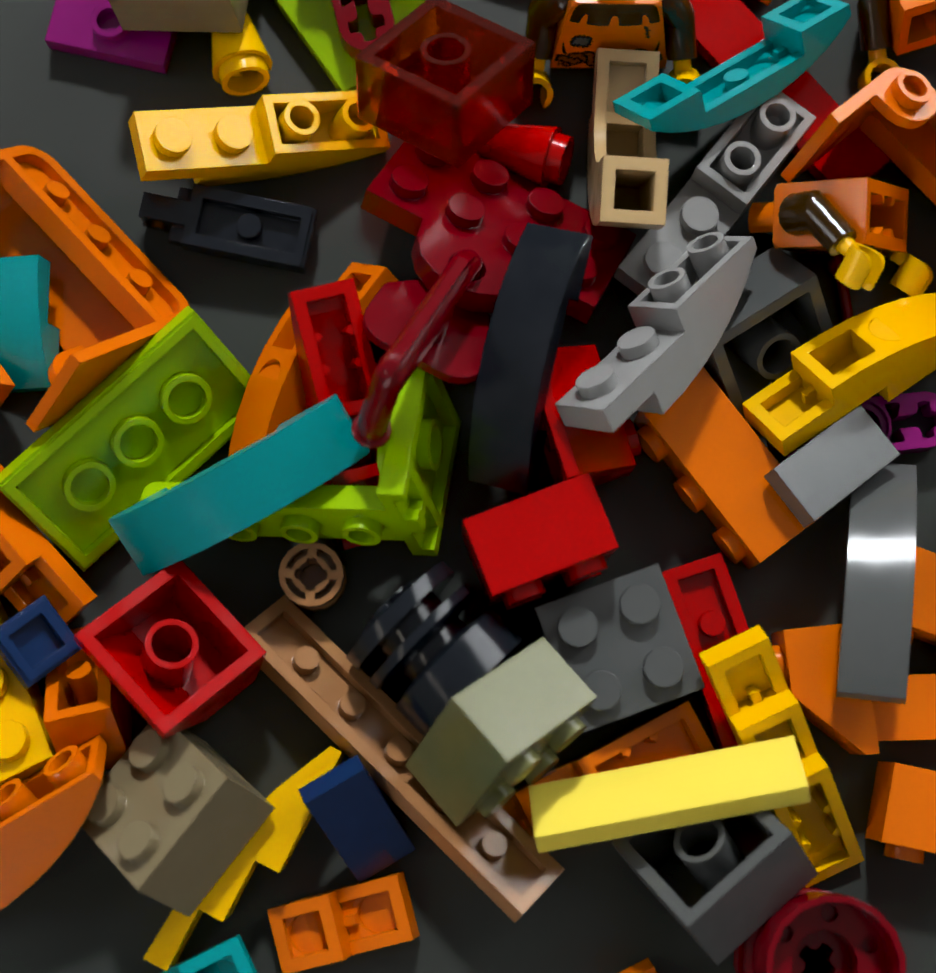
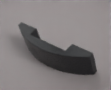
(521, 356)

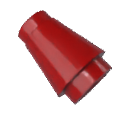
(532, 152)

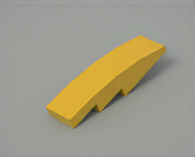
(763, 709)
(269, 846)

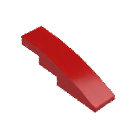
(335, 360)

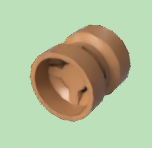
(320, 586)

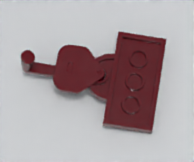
(464, 241)

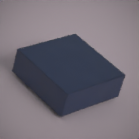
(36, 642)

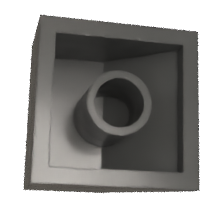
(773, 317)

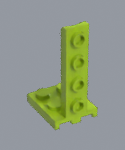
(410, 490)

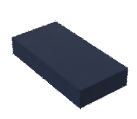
(357, 818)

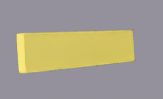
(668, 794)

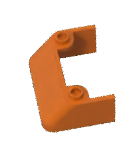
(896, 115)
(100, 286)

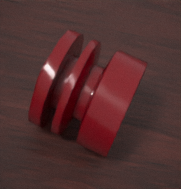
(836, 927)

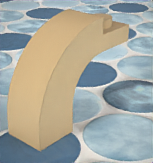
(623, 169)

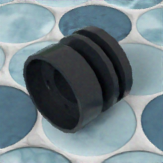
(431, 645)

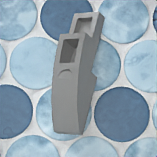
(720, 186)
(674, 335)

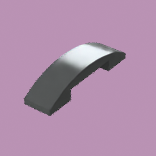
(879, 587)

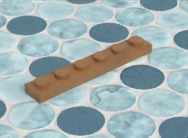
(366, 724)

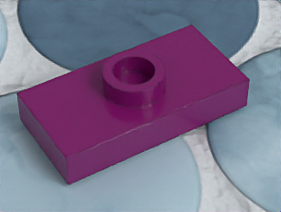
(94, 31)

